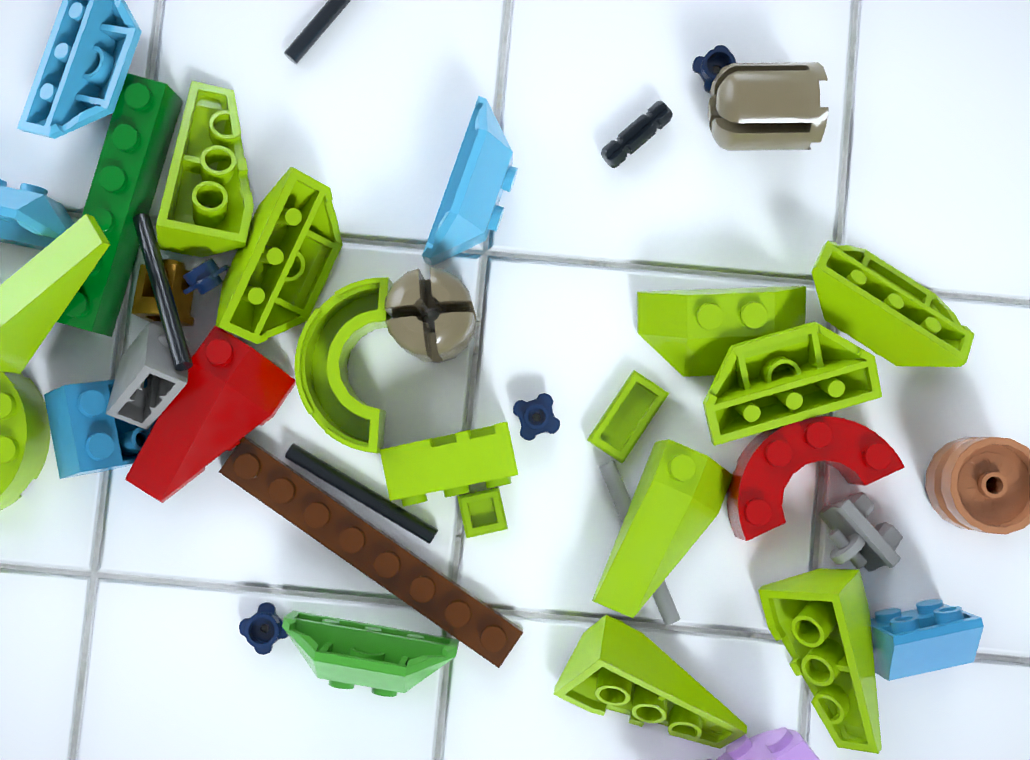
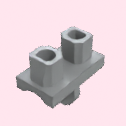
(857, 538)

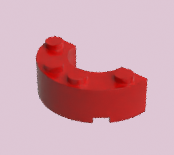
(778, 453)

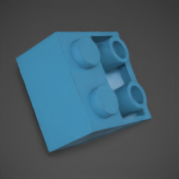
(85, 435)
(923, 639)

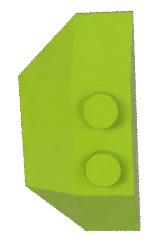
(284, 261)
(887, 310)
(700, 325)
(787, 381)

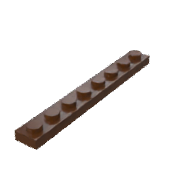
(371, 551)

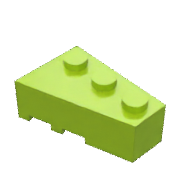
(449, 464)

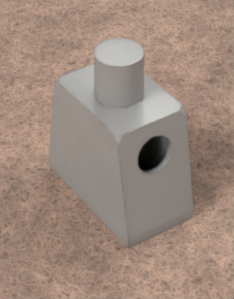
(150, 360)

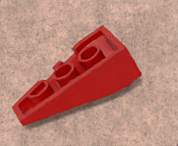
(224, 400)

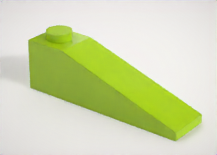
(207, 186)
(43, 289)
(667, 515)
(829, 637)
(631, 675)

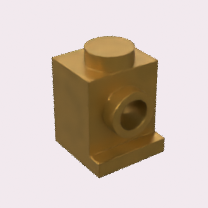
(144, 300)

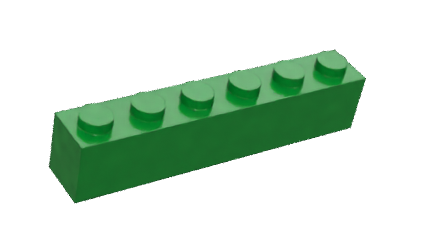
(119, 191)

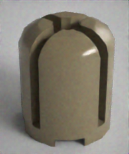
(767, 106)
(414, 297)

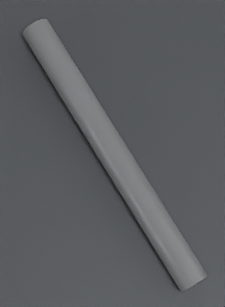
(622, 502)

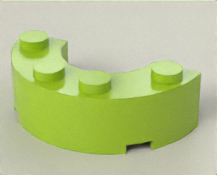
(323, 362)
(22, 435)

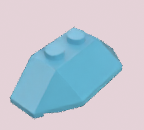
(81, 67)
(474, 188)
(30, 216)

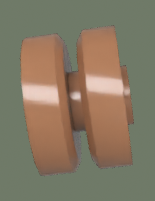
(981, 484)

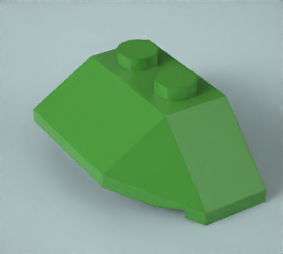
(367, 653)

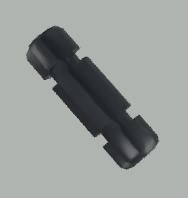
(636, 134)

